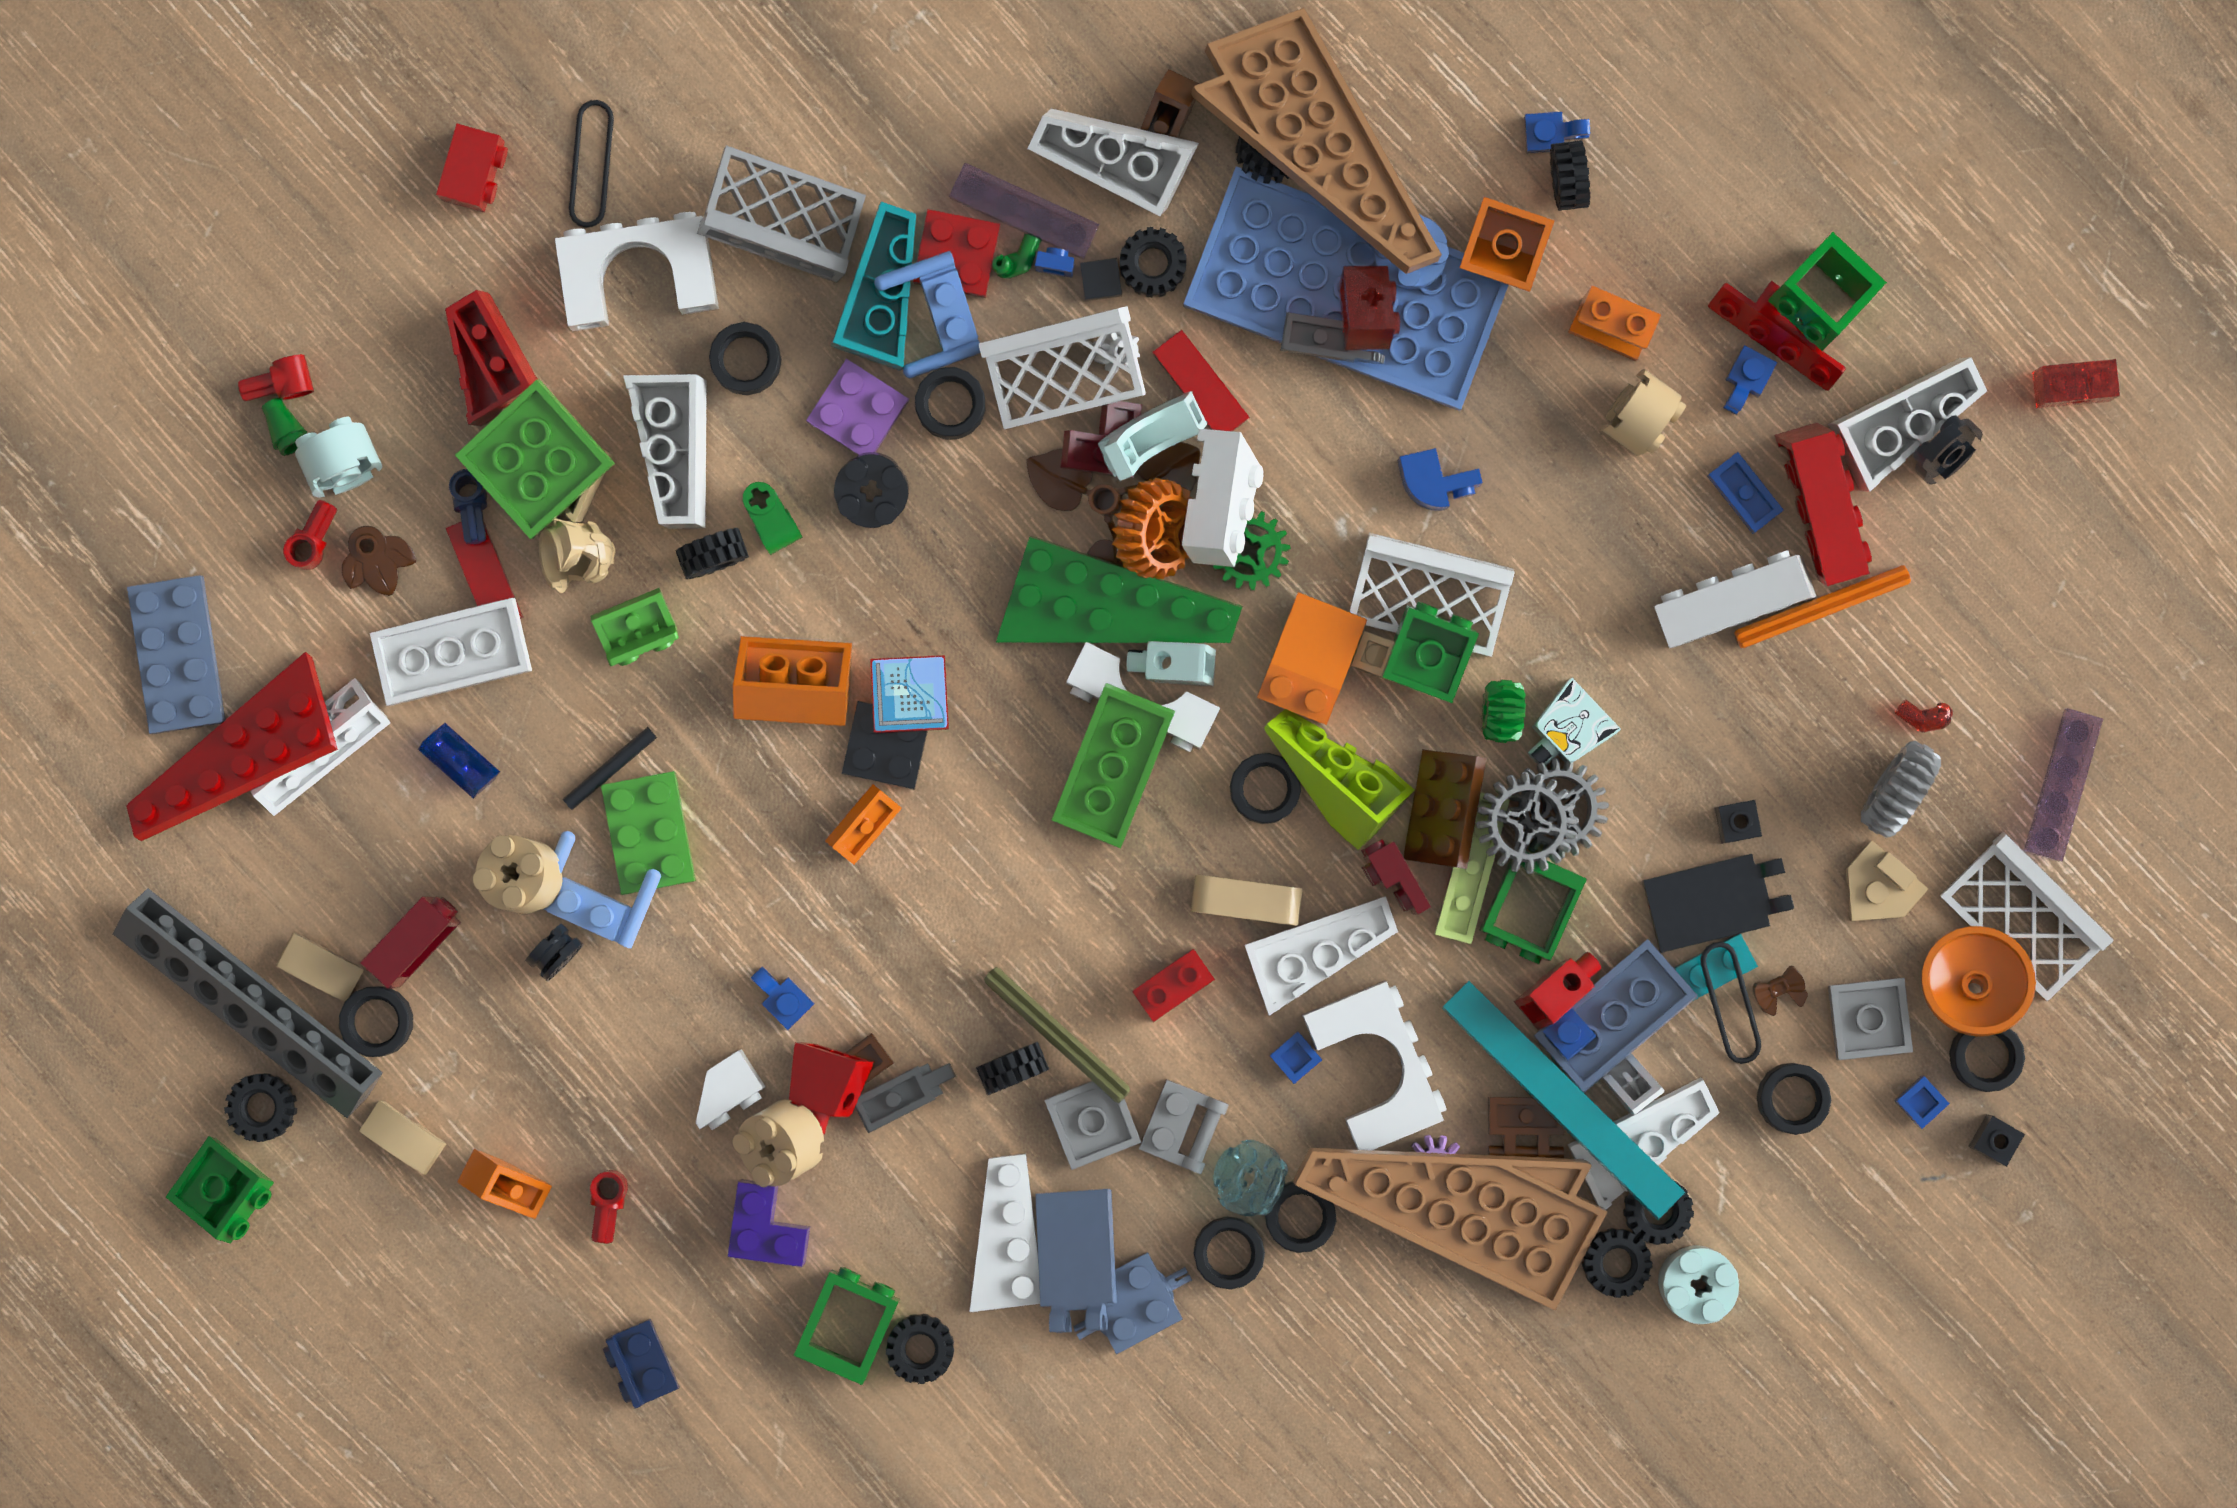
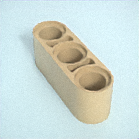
(1246, 900)

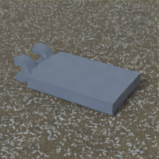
(1076, 1256)

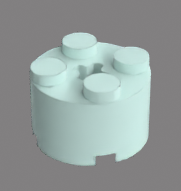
(337, 457)
(1708, 1304)

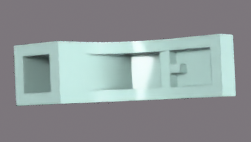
(1150, 434)

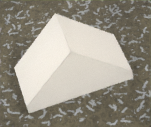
(1632, 1084)

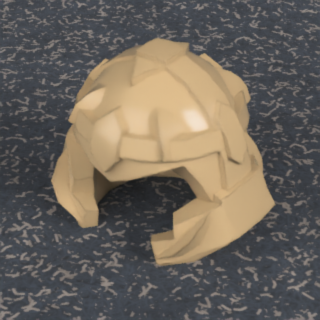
(574, 553)

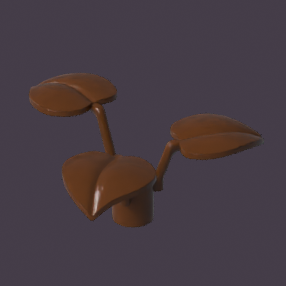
(1064, 487)

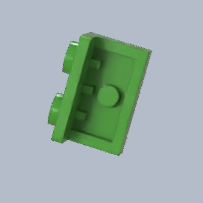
(635, 628)

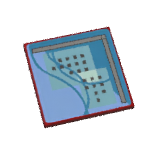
(909, 694)

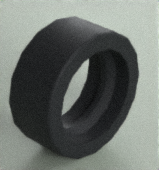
(732, 333)
(940, 376)
(1248, 810)
(347, 1021)
(2001, 1081)
(1822, 1094)
(1304, 1244)
(1257, 1253)

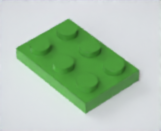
(648, 831)

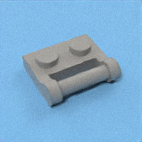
(1172, 1120)

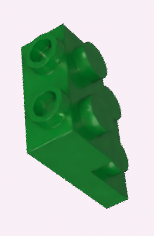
(1430, 651)
(220, 1191)

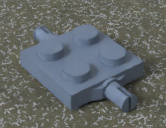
(1142, 1306)

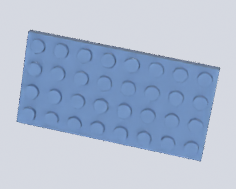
(1287, 252)

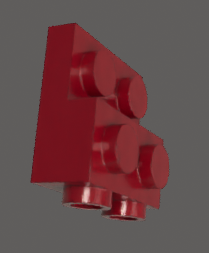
(1388, 867)

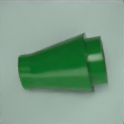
(282, 426)

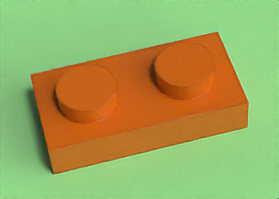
(863, 824)

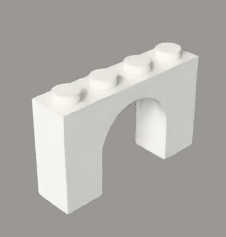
(586, 256)
(1413, 1102)

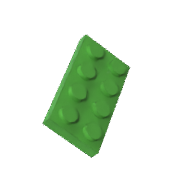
(1113, 765)

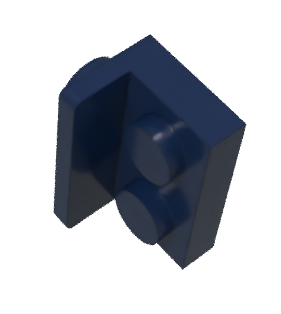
(640, 1363)

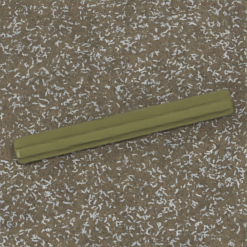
(1057, 1035)

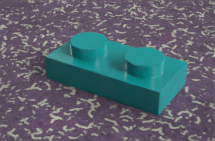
(1719, 966)

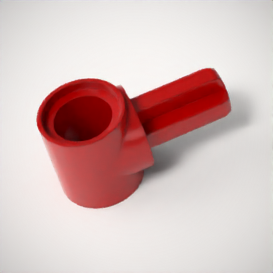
(287, 378)
(313, 534)
(606, 1208)

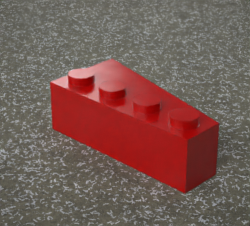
(1826, 503)

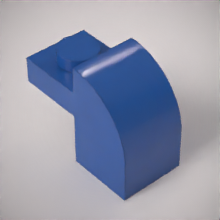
(1426, 484)

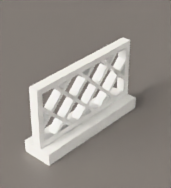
(1054, 336)
(1436, 562)
(2048, 892)

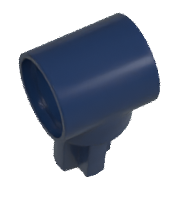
(469, 507)

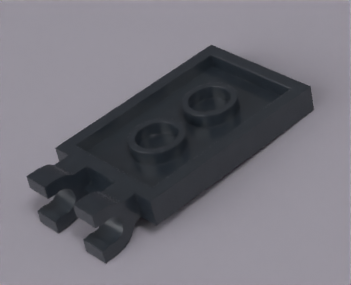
(1713, 901)

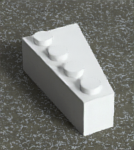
(1117, 157)
(1895, 425)
(673, 442)

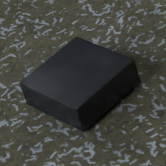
(1101, 279)

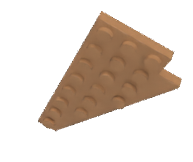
(1298, 112)
(1486, 1212)

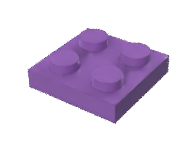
(857, 409)

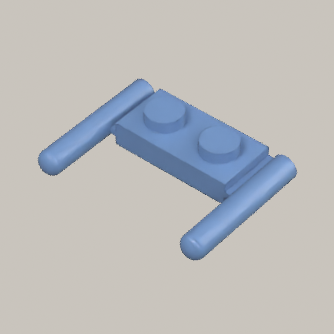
(947, 309)

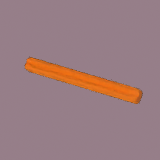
(1822, 606)

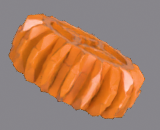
(1148, 528)

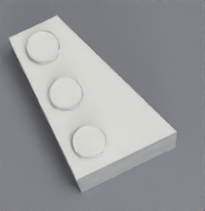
(1223, 498)

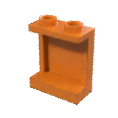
(1614, 323)

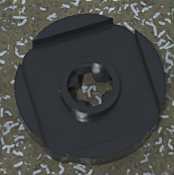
(1947, 450)
(858, 473)

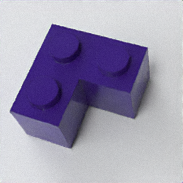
(757, 1234)

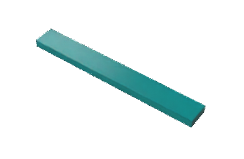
(1563, 1100)

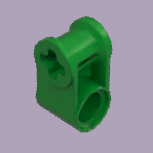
(773, 522)

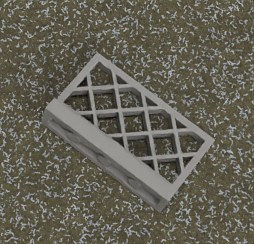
(773, 244)

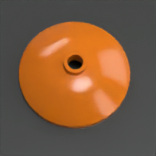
(1982, 958)

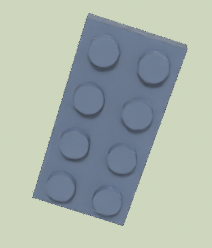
(176, 654)
(1623, 1013)

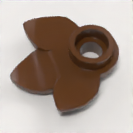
(378, 565)

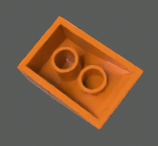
(1312, 658)

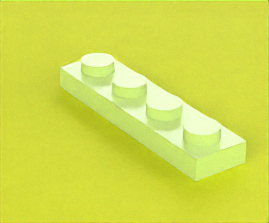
(1468, 886)

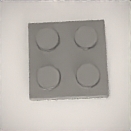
(1870, 1018)
(1091, 1124)

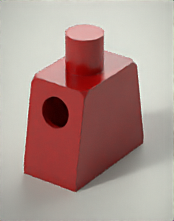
(1548, 997)
(826, 1081)

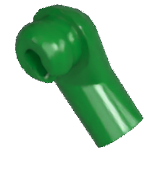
(1017, 262)

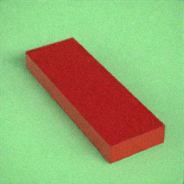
(1194, 374)
(481, 568)

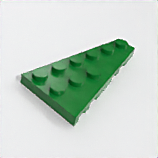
(1086, 599)

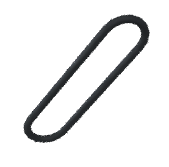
(606, 163)
(1716, 1008)

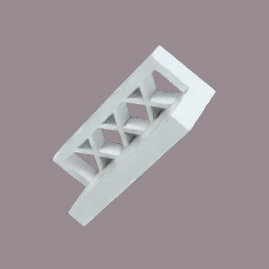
(351, 730)

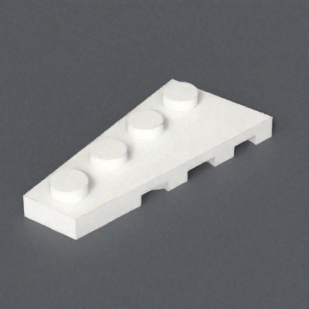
(1309, 953)
(1656, 1131)
(1007, 1242)

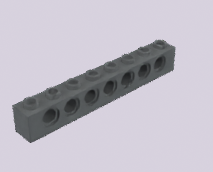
(247, 1003)

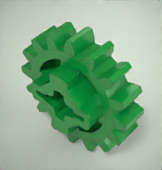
(1265, 542)

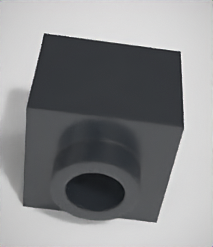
(1725, 820)
(1984, 1140)

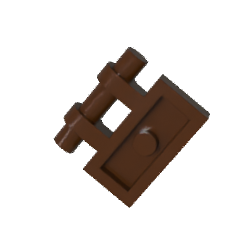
(1522, 1117)

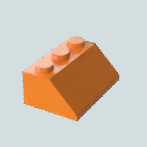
(792, 681)

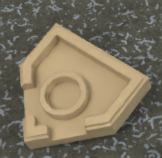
(1880, 885)

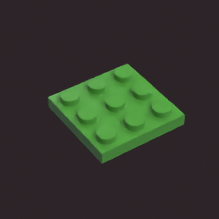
(534, 459)

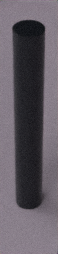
(609, 768)

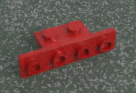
(1776, 333)

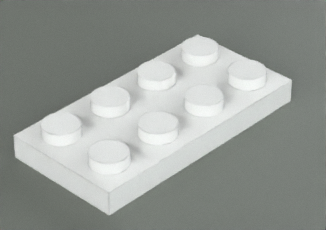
(450, 651)

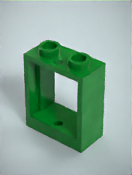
(1847, 271)
(1529, 950)
(831, 1360)

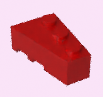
(487, 357)

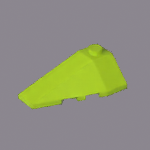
(1346, 788)

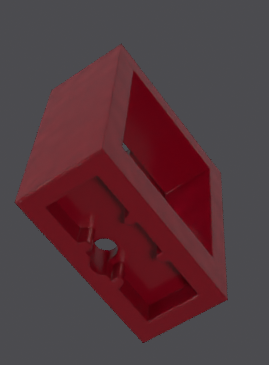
(411, 941)

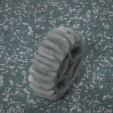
(1582, 787)
(1900, 789)
(1535, 791)

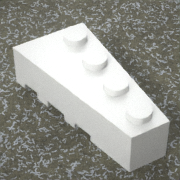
(1735, 600)

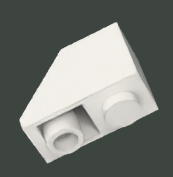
(727, 1086)

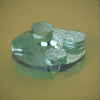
(1268, 1181)

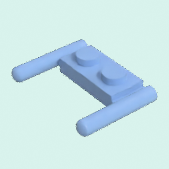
(597, 911)

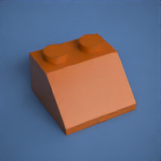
(1507, 244)

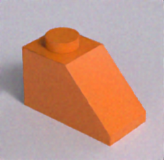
(504, 1184)

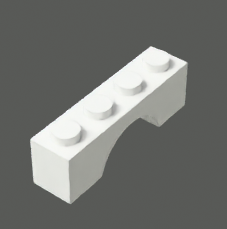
(1098, 667)

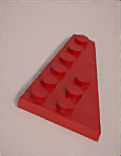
(259, 742)

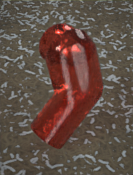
(1925, 720)

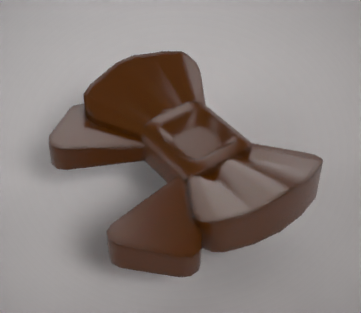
(1790, 982)

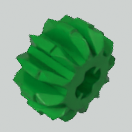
(1503, 711)

